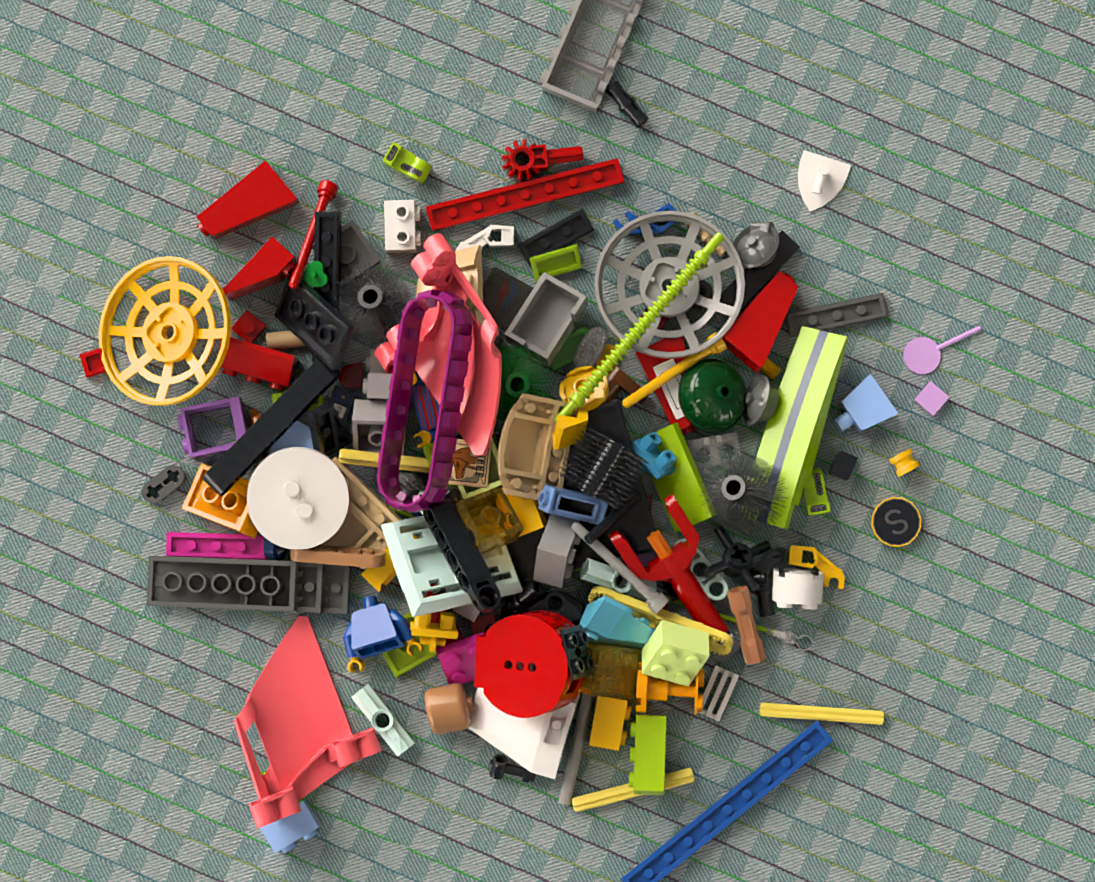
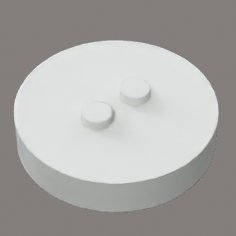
(297, 498)

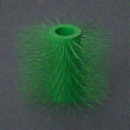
(516, 382)

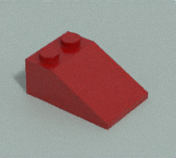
(264, 269)

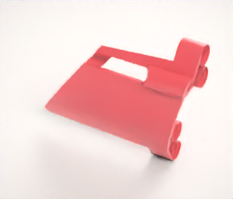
(483, 381)
(298, 726)

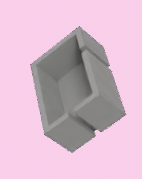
(546, 319)

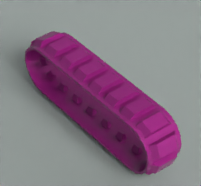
(399, 400)

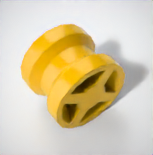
(904, 462)

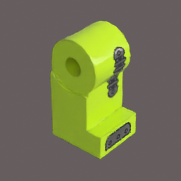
(406, 163)
(815, 494)

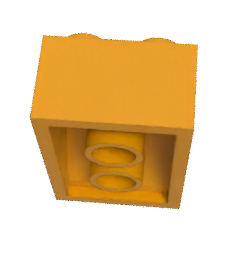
(227, 510)

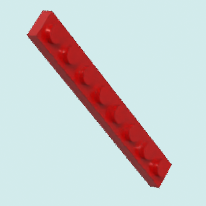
(524, 194)

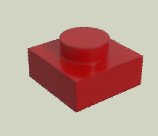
(248, 327)

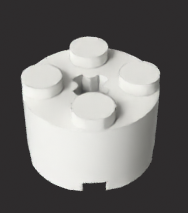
(797, 587)

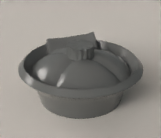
(757, 244)
(760, 400)

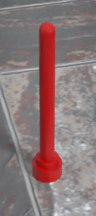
(326, 192)

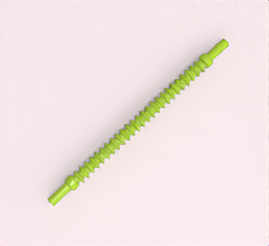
(701, 257)

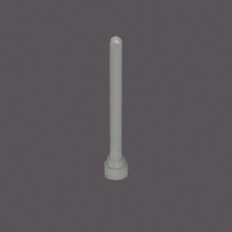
(654, 599)

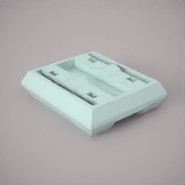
(422, 563)

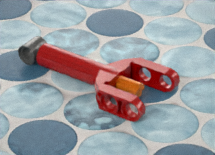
(674, 567)

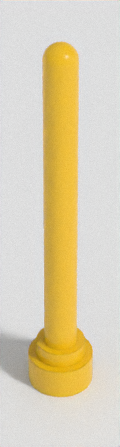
(671, 373)

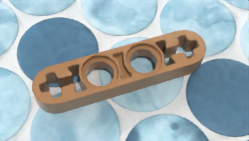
(340, 556)

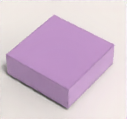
(931, 398)

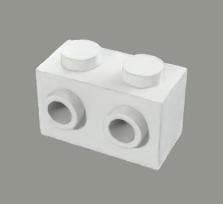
(401, 226)

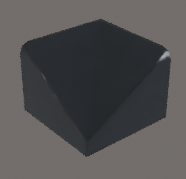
(843, 465)

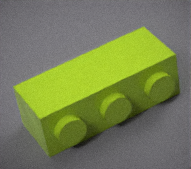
(648, 755)

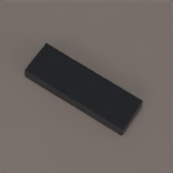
(557, 235)

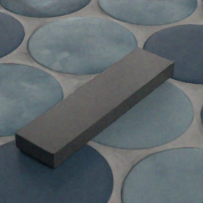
(838, 314)

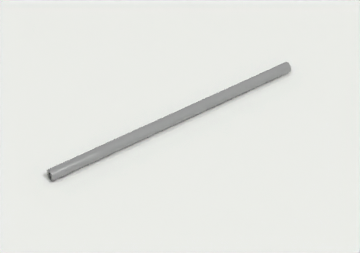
(578, 741)

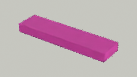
(215, 546)

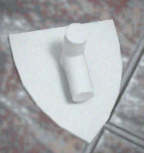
(820, 179)

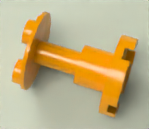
(658, 689)

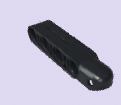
(462, 555)

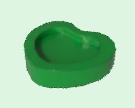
(315, 275)

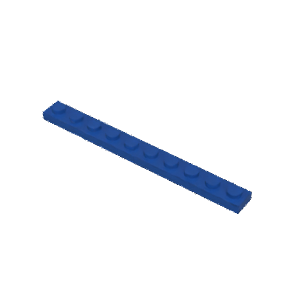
(730, 805)

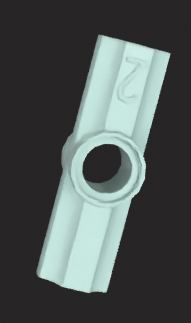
(605, 576)
(394, 733)

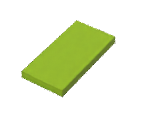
(684, 480)

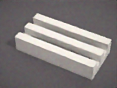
(726, 673)

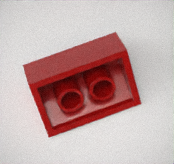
(259, 364)

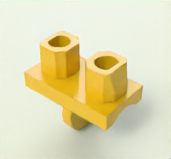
(434, 633)

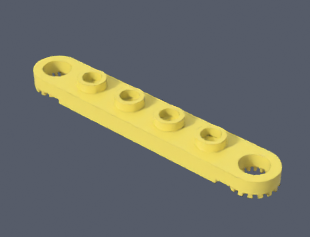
(641, 610)

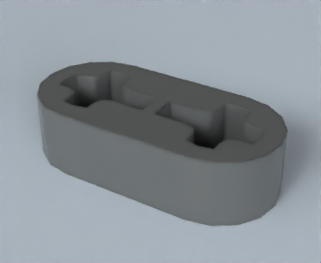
(160, 479)

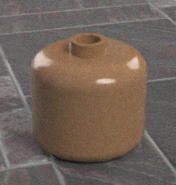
(448, 708)

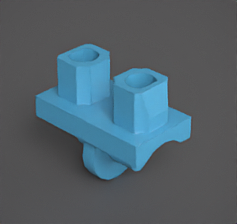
(660, 462)

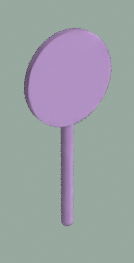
(924, 355)

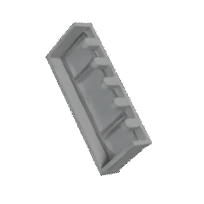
(589, 50)

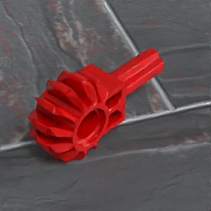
(538, 158)

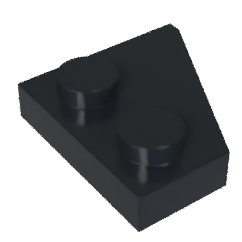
(328, 429)

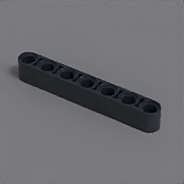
(270, 427)

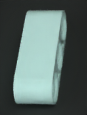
(706, 582)

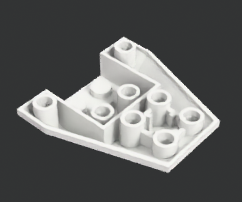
(532, 741)

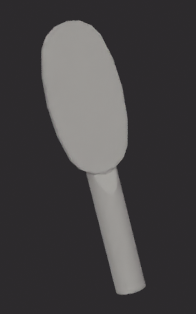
(590, 349)

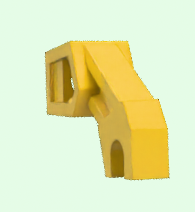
(820, 562)

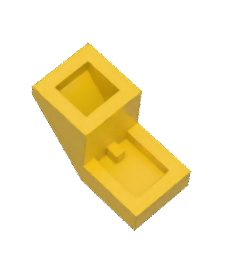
(569, 427)

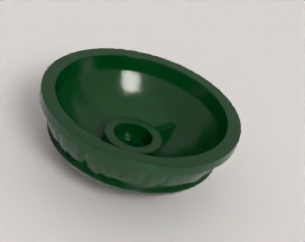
(702, 397)

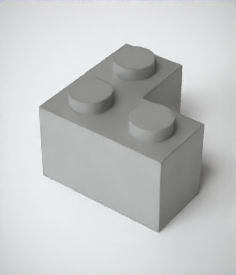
(378, 381)
(556, 551)

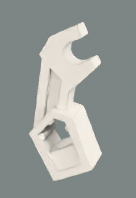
(482, 238)

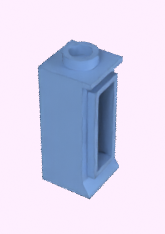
(550, 498)

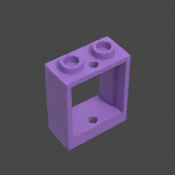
(185, 423)

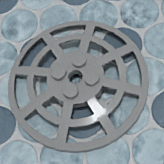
(665, 270)

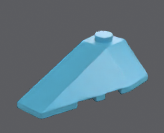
(613, 624)

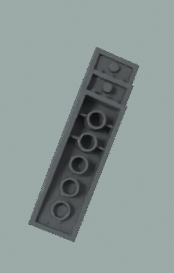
(248, 584)

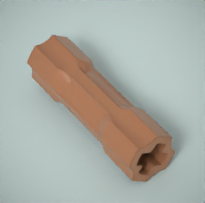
(742, 609)

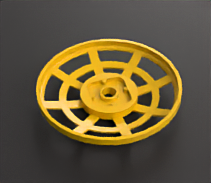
(155, 331)

